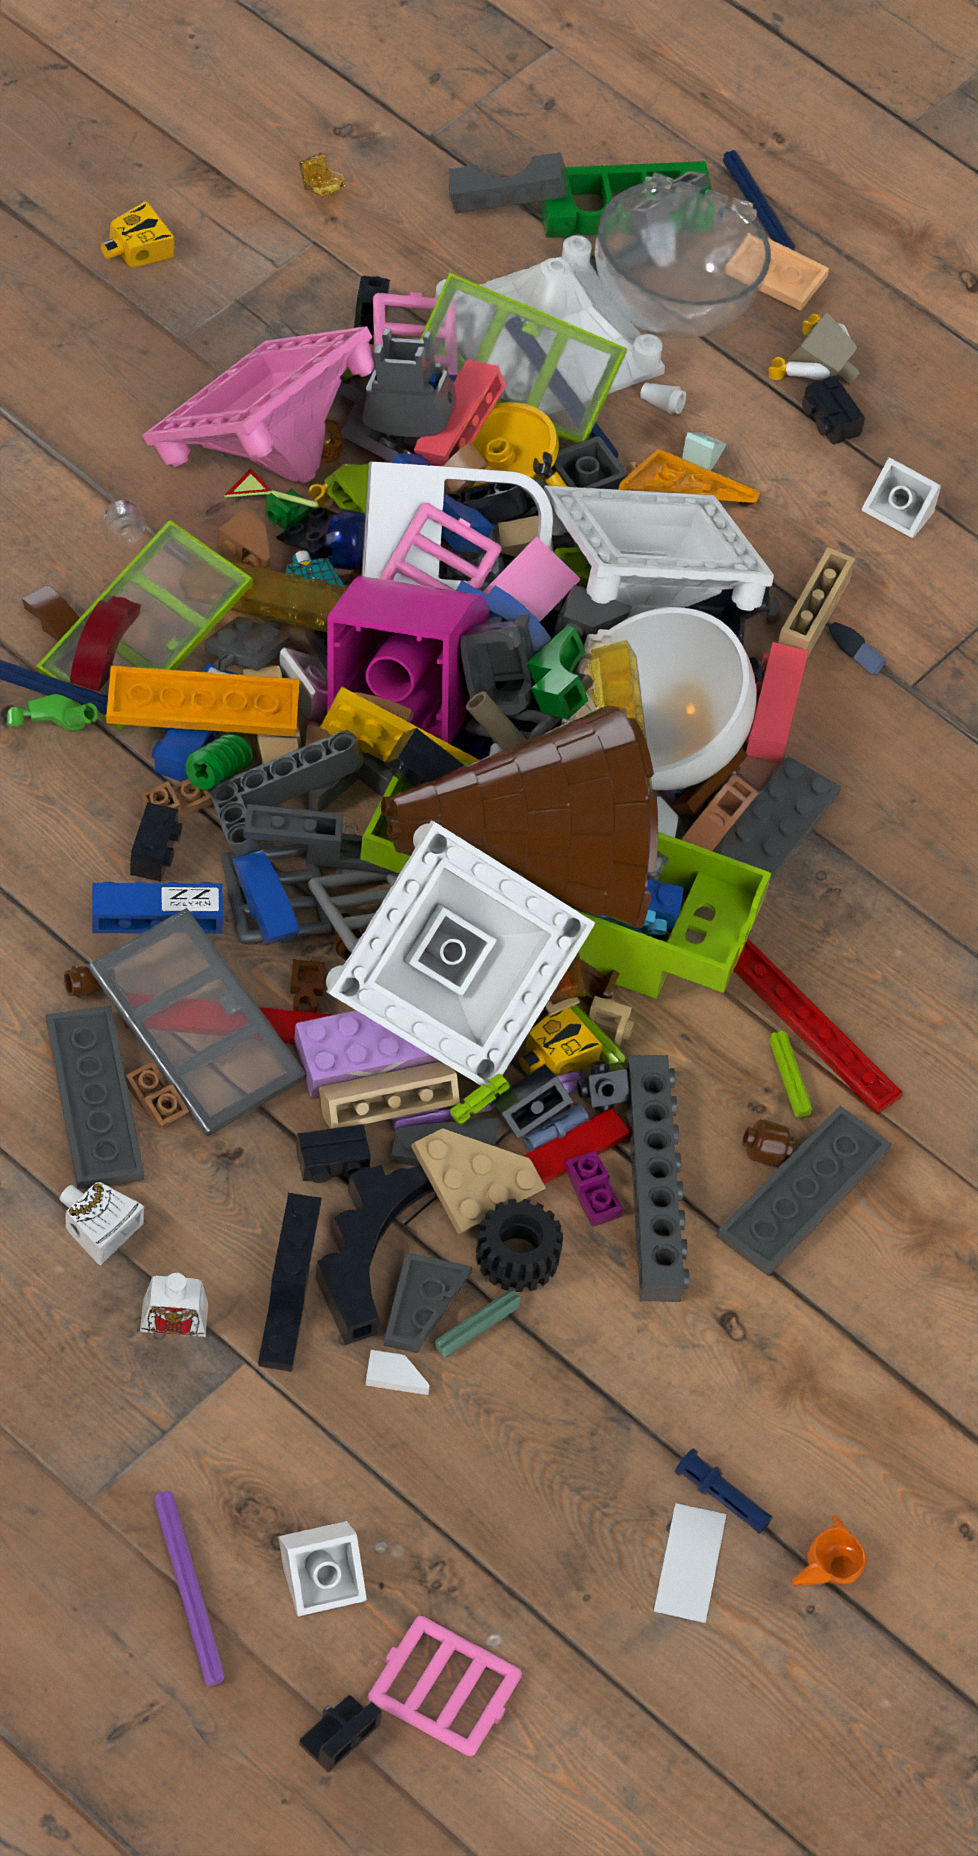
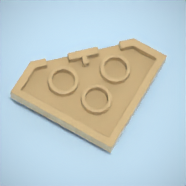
(474, 1175)

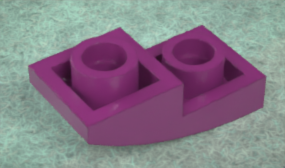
(593, 1188)

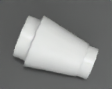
(665, 397)

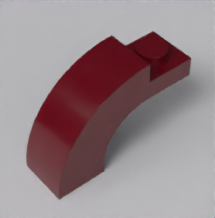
(100, 641)

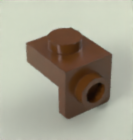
(597, 984)

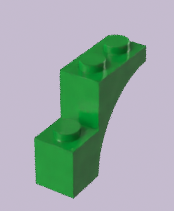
(555, 686)

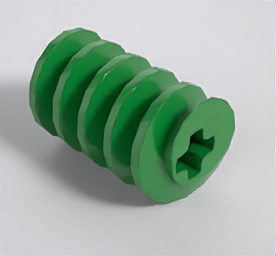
(218, 761)

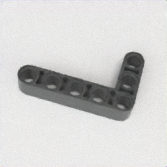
(282, 781)

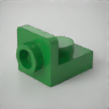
(283, 511)

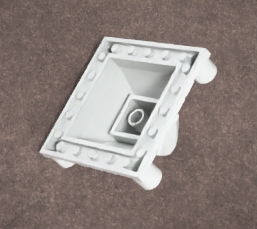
(573, 293)
(659, 547)
(460, 955)

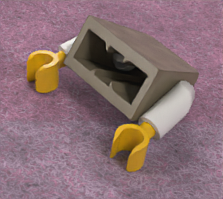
(820, 354)

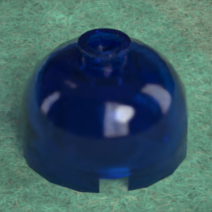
(346, 539)

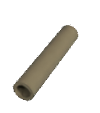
(494, 721)

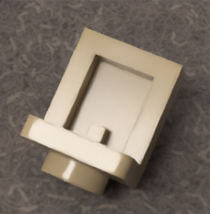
(612, 1017)

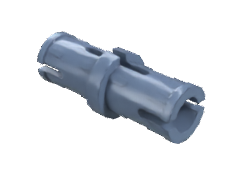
(555, 1127)

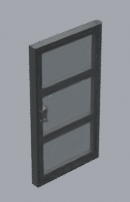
(197, 1021)

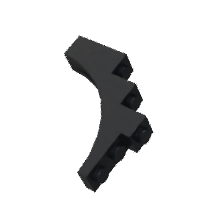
(346, 1275)

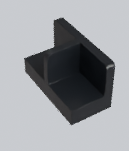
(340, 1731)

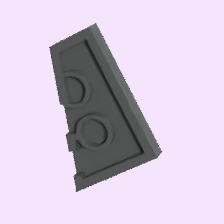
(478, 1129)
(422, 1298)

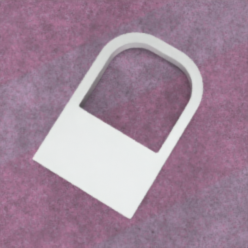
(396, 495)

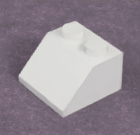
(323, 1568)

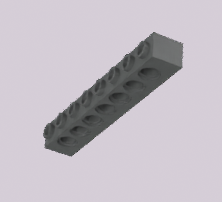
(656, 1281)

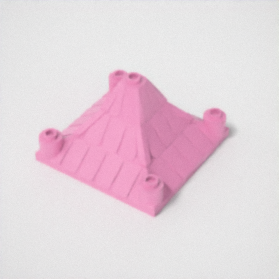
(269, 404)

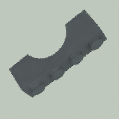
(541, 180)

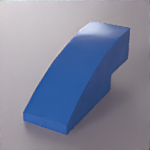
(266, 897)

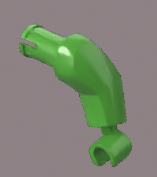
(57, 709)

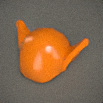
(833, 1557)

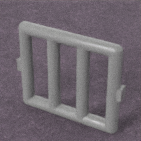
(332, 904)

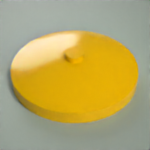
(514, 437)

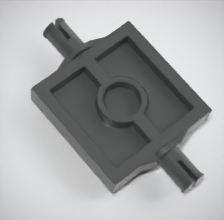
(247, 643)

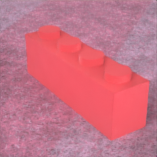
(476, 393)
(776, 701)

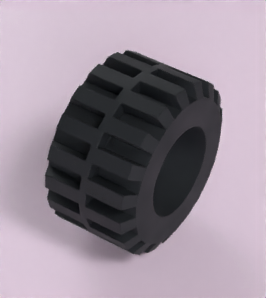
(521, 1222)

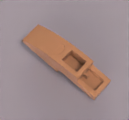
(721, 814)

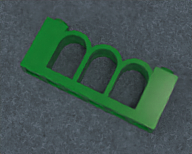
(564, 218)

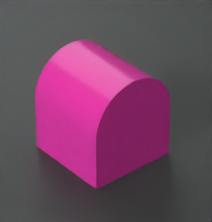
(404, 648)

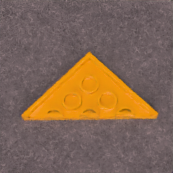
(675, 475)

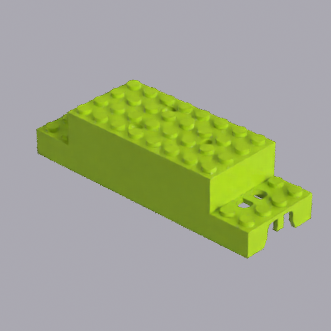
(709, 880)

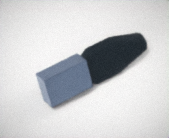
(855, 646)

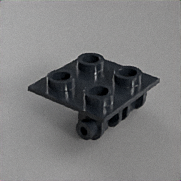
(310, 533)

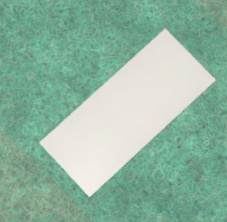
(690, 1563)

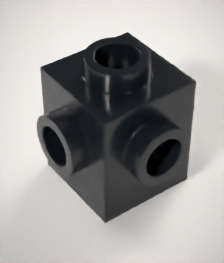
(603, 1085)

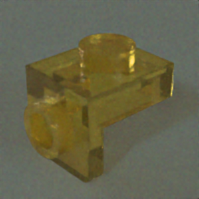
(318, 177)

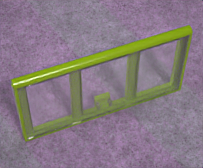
(539, 356)
(181, 596)

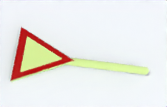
(251, 484)

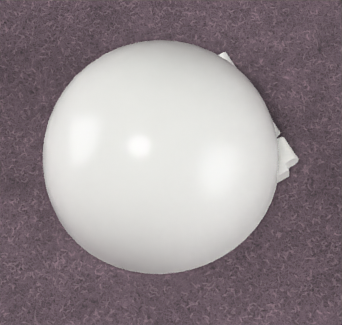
(692, 687)

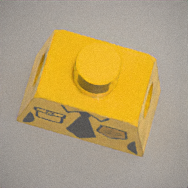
(139, 237)
(560, 1044)

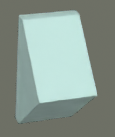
(702, 449)

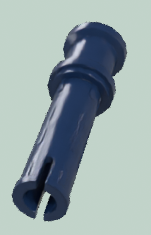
(711, 1481)

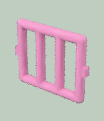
(413, 300)
(460, 527)
(450, 1642)

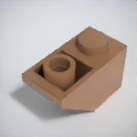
(245, 540)

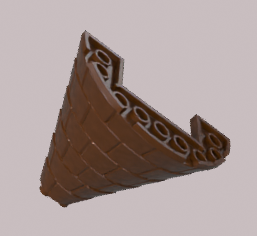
(555, 810)

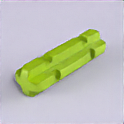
(479, 1099)

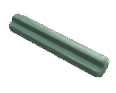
(477, 1323)

